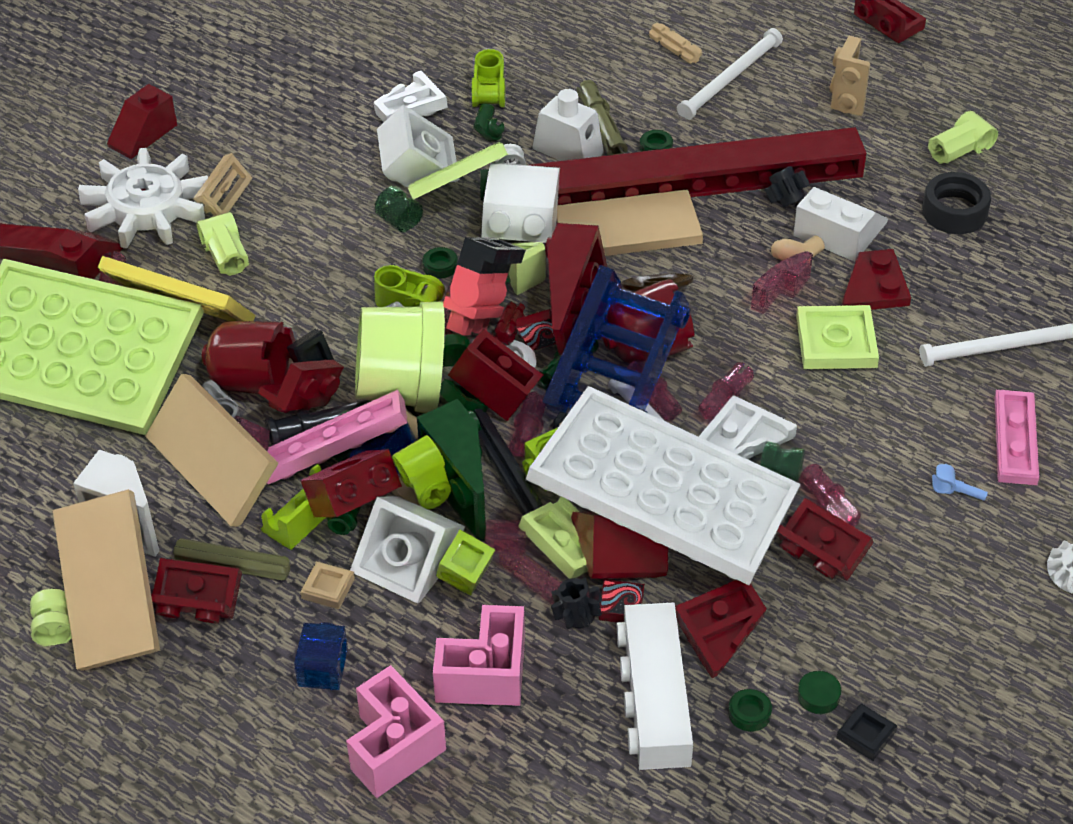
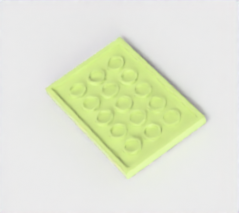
(89, 345)

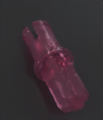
(724, 389)
(661, 397)
(527, 423)
(829, 494)

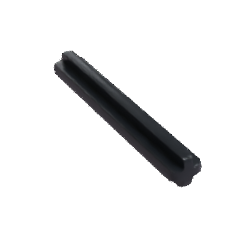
(506, 465)

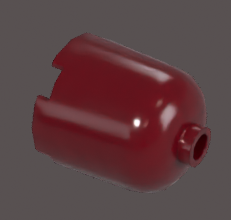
(646, 323)
(248, 355)

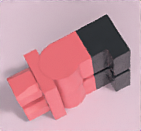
(480, 283)

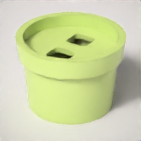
(402, 353)

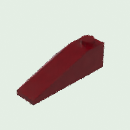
(56, 248)
(573, 261)

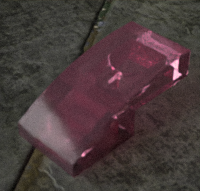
(782, 278)

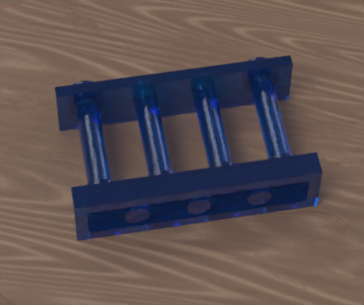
(594, 325)

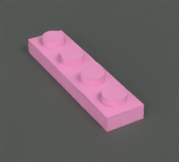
(338, 435)

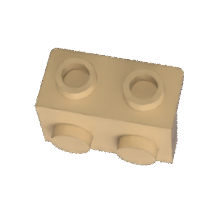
(850, 78)

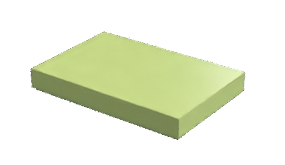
(457, 170)

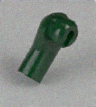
(486, 125)

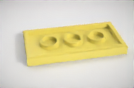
(212, 302)

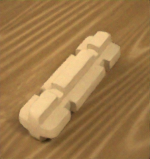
(675, 43)

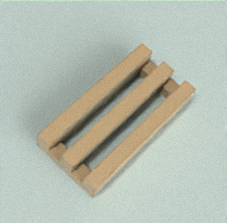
(215, 177)

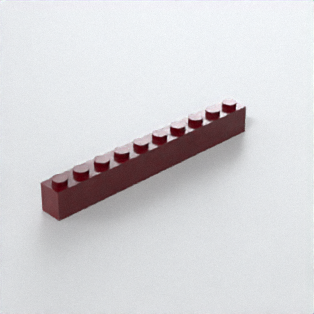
(712, 167)

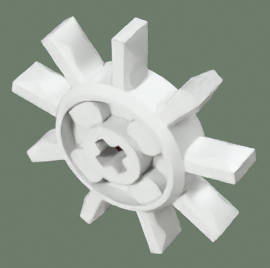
(143, 198)

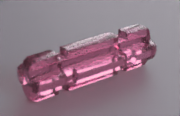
(529, 571)

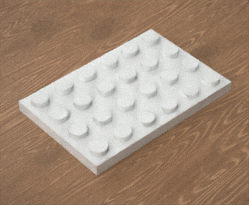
(665, 484)

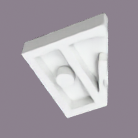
(746, 428)

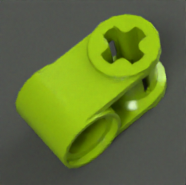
(488, 79)
(405, 287)
(424, 471)

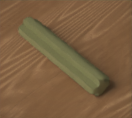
(247, 561)

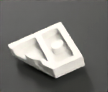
(419, 96)

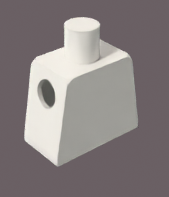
(568, 129)

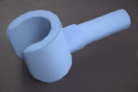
(945, 483)

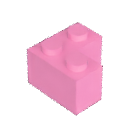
(486, 667)
(399, 732)

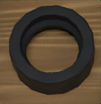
(953, 219)

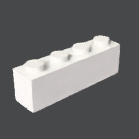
(656, 685)

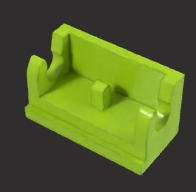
(292, 521)

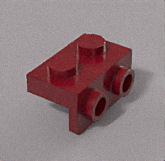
(890, 18)
(304, 386)
(824, 539)
(195, 589)

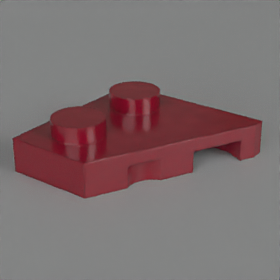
(877, 281)
(720, 622)

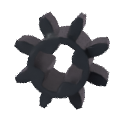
(787, 186)
(576, 603)

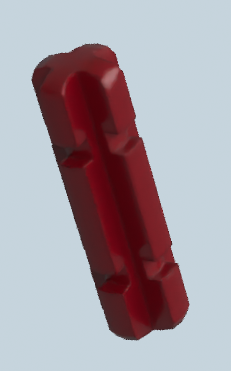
(506, 325)

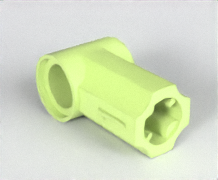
(968, 134)
(223, 241)

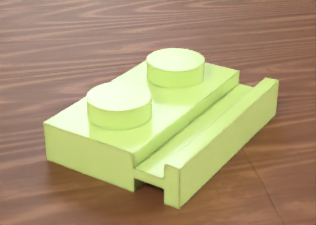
(556, 536)

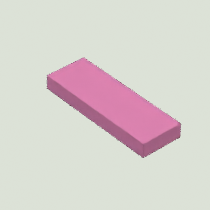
(1016, 437)

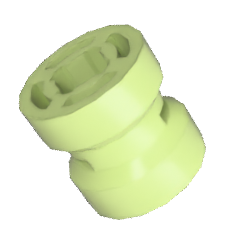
(49, 613)

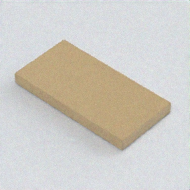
(638, 221)
(211, 450)
(105, 580)

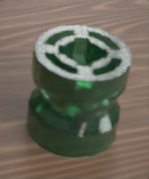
(398, 209)
(783, 461)

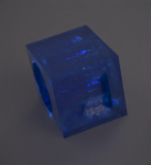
(321, 656)

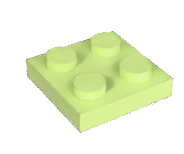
(837, 337)

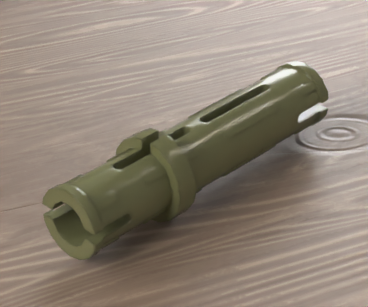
(609, 132)

